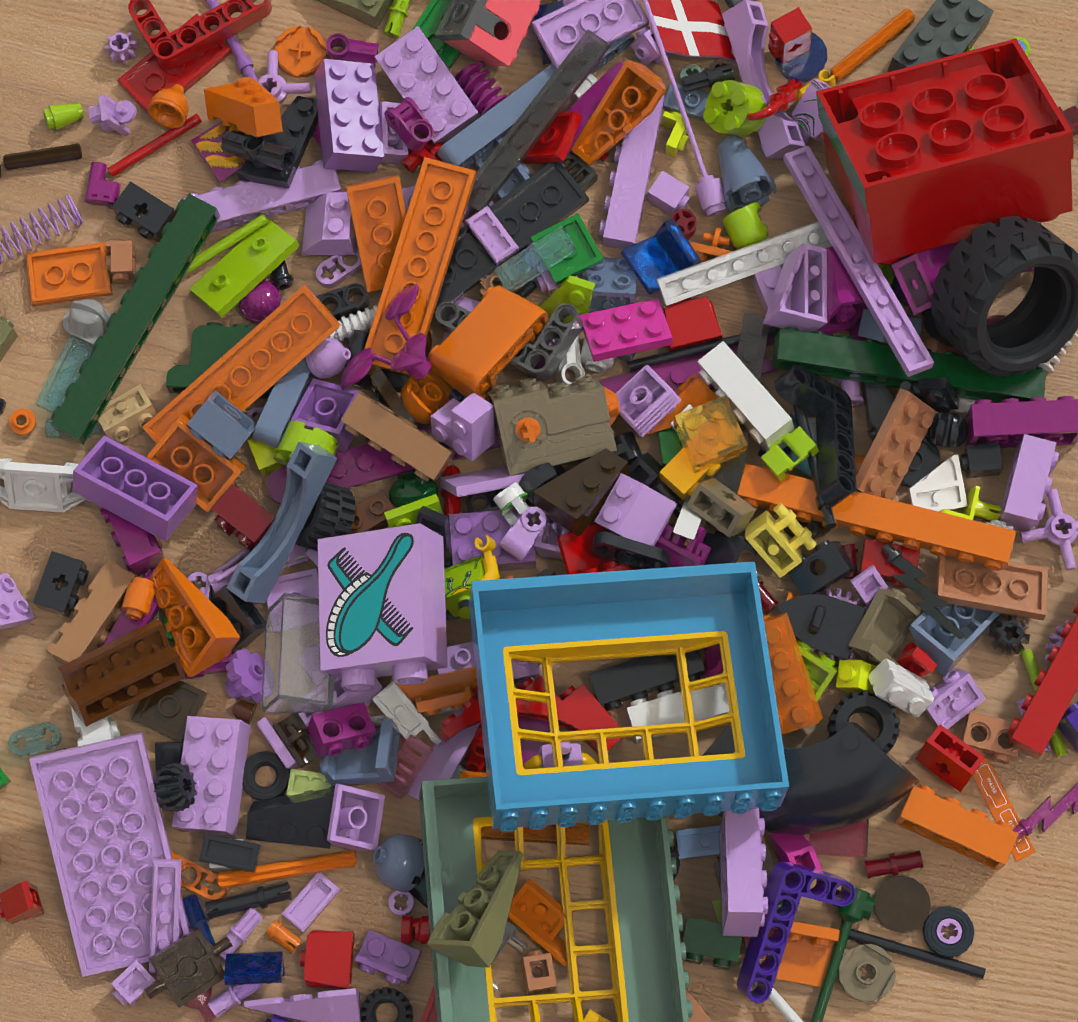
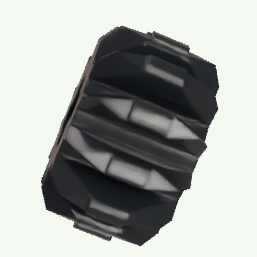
(175, 787)

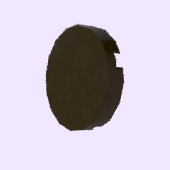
(902, 904)

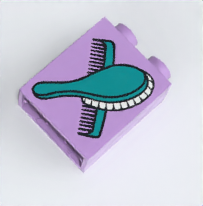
(382, 606)

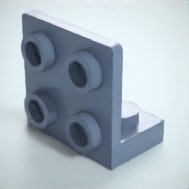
(613, 286)

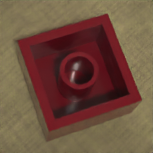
(243, 517)

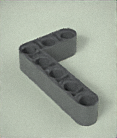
(531, 353)

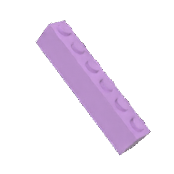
(630, 182)
(250, 199)

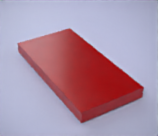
(149, 77)

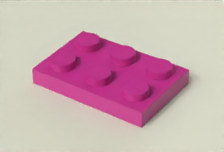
(626, 330)

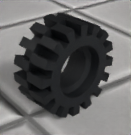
(386, 995)

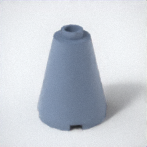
(742, 175)

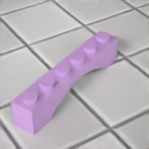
(747, 33)

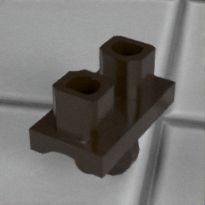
(297, 739)

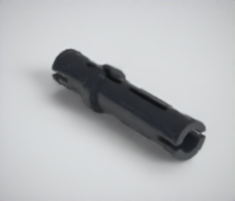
(253, 899)

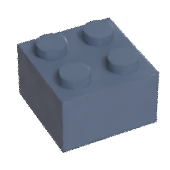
(221, 425)

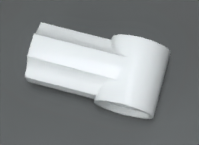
(571, 361)

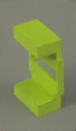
(779, 462)

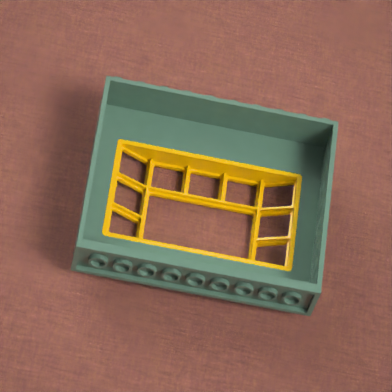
(636, 902)

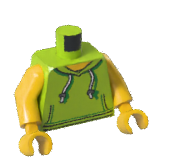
(459, 578)

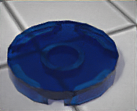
(807, 64)

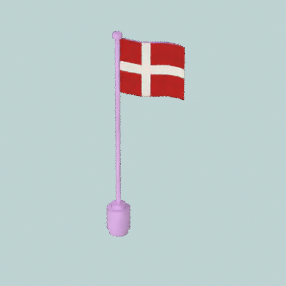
(692, 30)

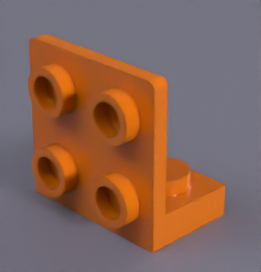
(807, 954)

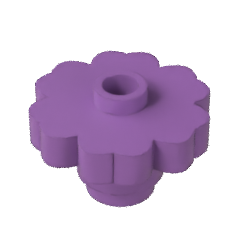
(245, 675)

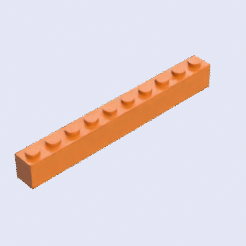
(884, 519)

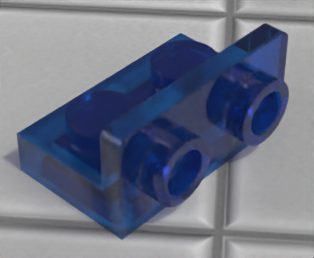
(254, 968)

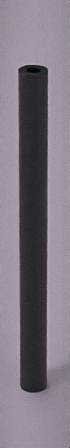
(918, 954)

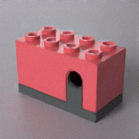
(487, 28)

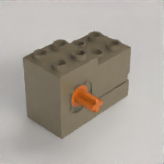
(552, 423)

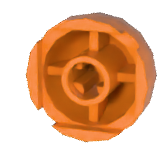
(425, 396)

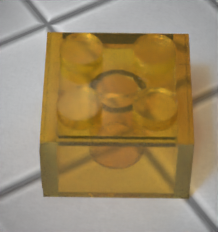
(710, 434)

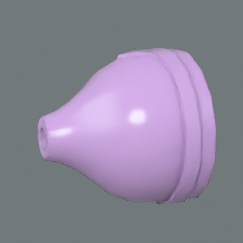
(328, 358)

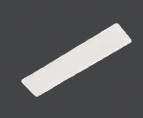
(687, 521)

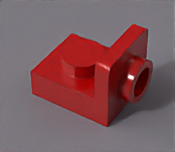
(916, 660)

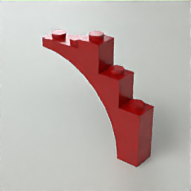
(575, 713)

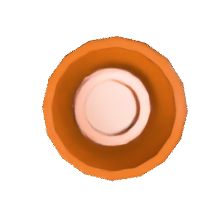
(169, 107)

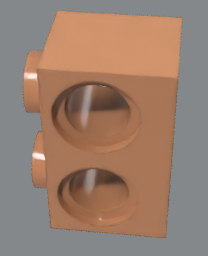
(992, 730)

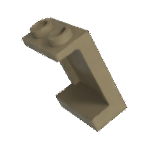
(884, 626)

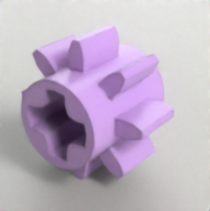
(128, 45)

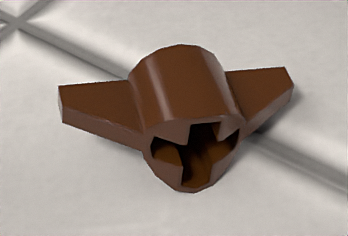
(244, 710)

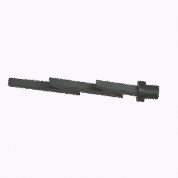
(908, 579)

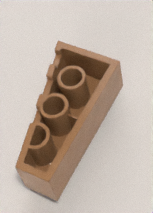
(397, 436)
(93, 615)

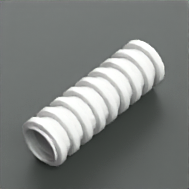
(359, 321)

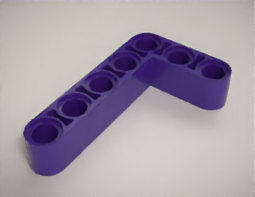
(783, 919)

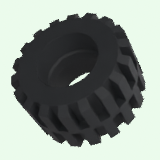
(329, 517)
(869, 704)

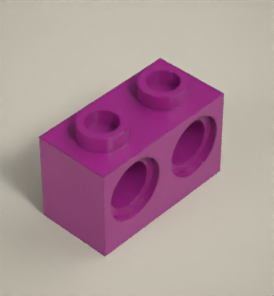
(339, 724)

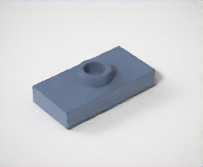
(693, 102)

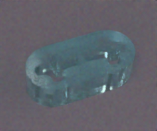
(37, 745)

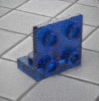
(660, 255)

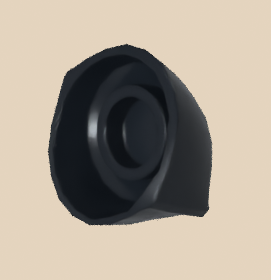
(536, 478)

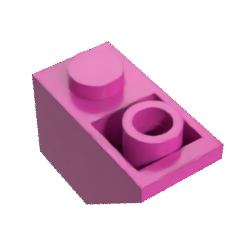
(795, 850)

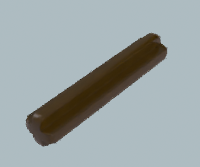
(42, 156)

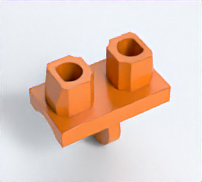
(703, 250)

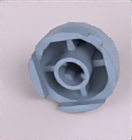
(399, 861)

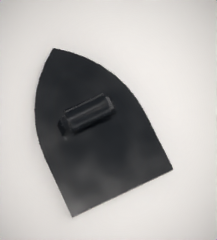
(823, 622)

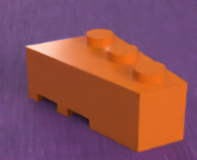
(246, 105)

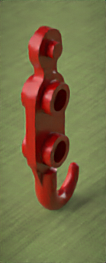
(778, 101)

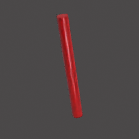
(154, 145)

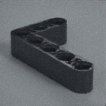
(833, 429)

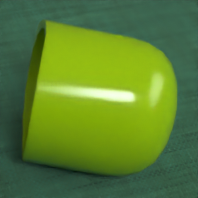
(745, 226)

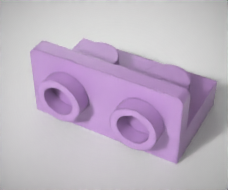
(953, 698)

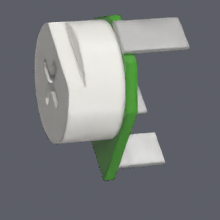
(510, 499)

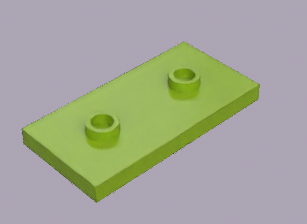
(244, 268)

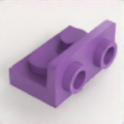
(387, 957)

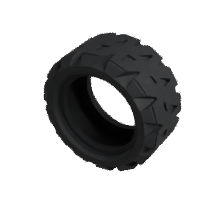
(976, 275)

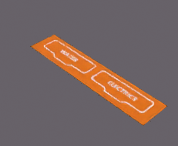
(1001, 806)

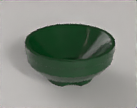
(411, 488)

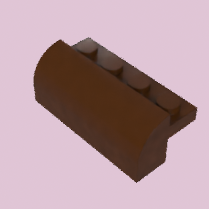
(120, 673)

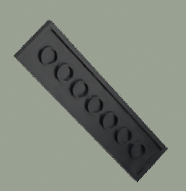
(525, 211)

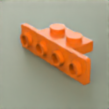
(442, 691)
(540, 918)

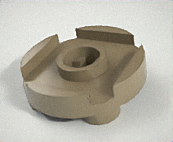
(882, 968)

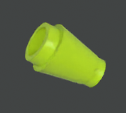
(62, 115)

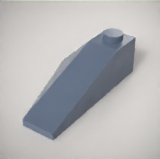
(941, 644)

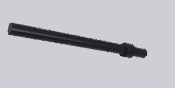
(690, 351)
(826, 510)

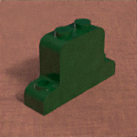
(207, 347)

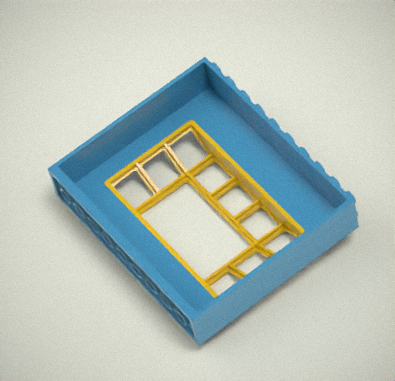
(624, 618)

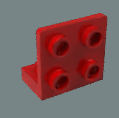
(578, 555)

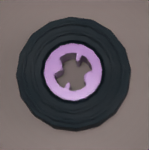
(953, 945)

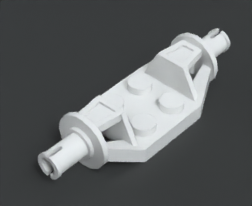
(38, 486)

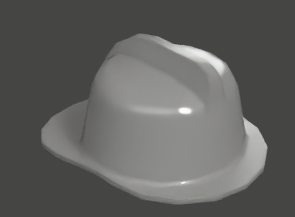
(86, 320)

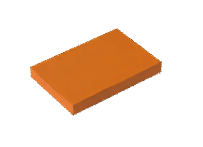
(68, 274)

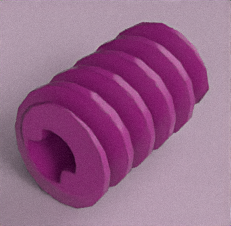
(478, 88)

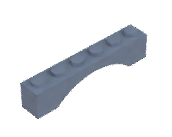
(305, 479)

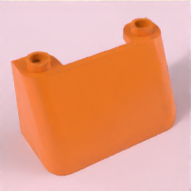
(487, 341)

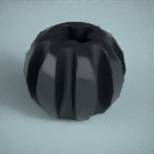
(948, 430)
(1017, 639)

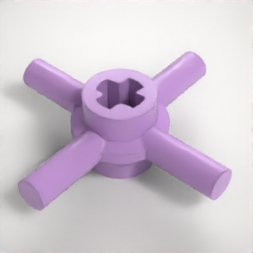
(280, 86)
(1056, 536)

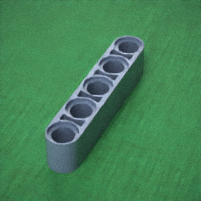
(282, 404)

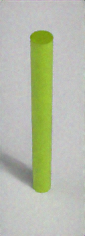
(228, 241)
(1033, 672)

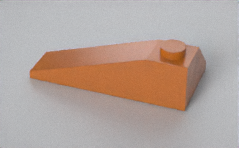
(622, 108)
(197, 625)

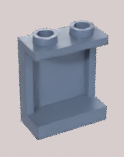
(368, 765)

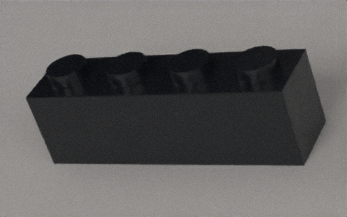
(641, 676)

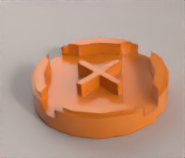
(300, 51)

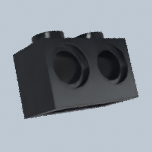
(239, 614)

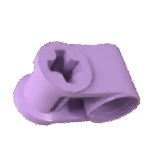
(522, 536)

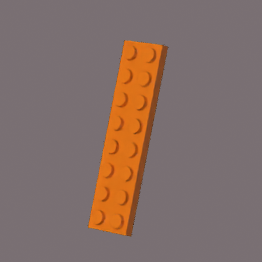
(422, 253)
(255, 360)

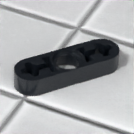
(616, 547)

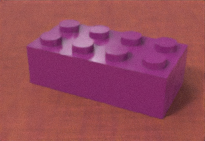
(1012, 419)

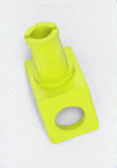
(976, 507)

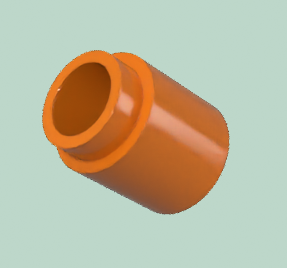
(138, 598)

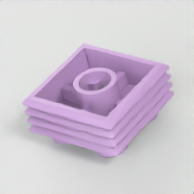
(646, 400)

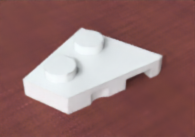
(940, 488)

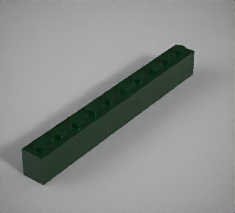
(135, 319)
(878, 365)

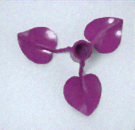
(409, 358)

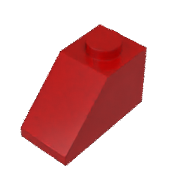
(20, 902)

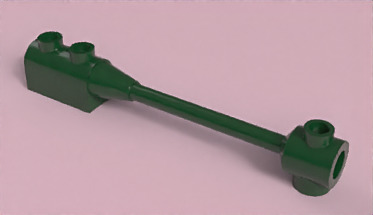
(853, 913)

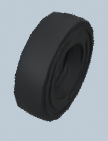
(258, 760)

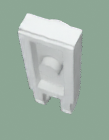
(404, 713)

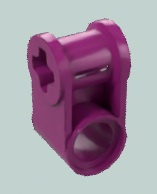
(407, 121)

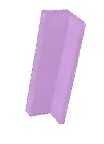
(445, 758)

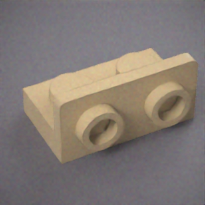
(127, 415)

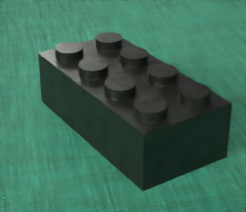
(943, 32)

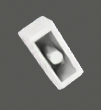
(901, 688)

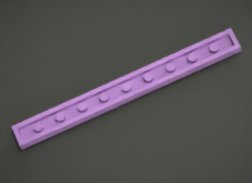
(858, 262)

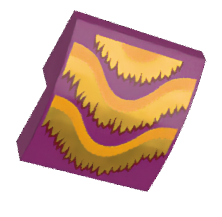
(209, 148)

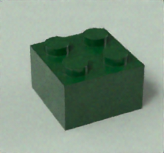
(705, 942)

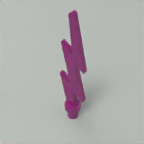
(1047, 814)

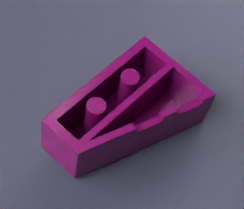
(138, 545)

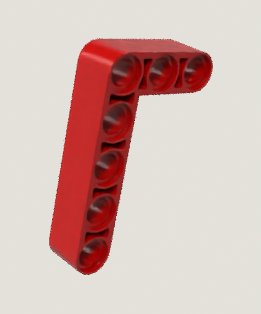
(195, 29)

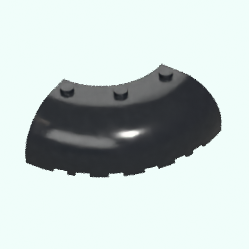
(832, 782)

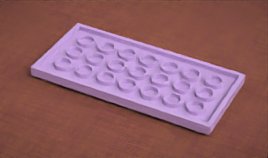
(103, 846)

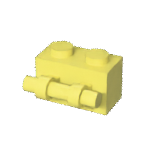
(774, 543)

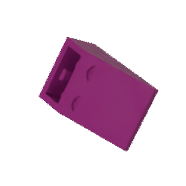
(918, 273)

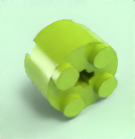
(729, 105)
(297, 433)

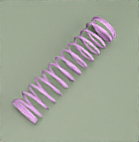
(78, 221)

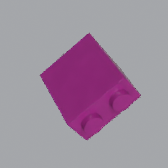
(843, 298)

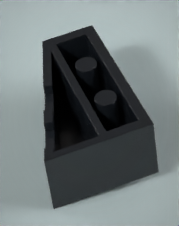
(292, 819)

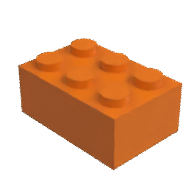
(196, 462)

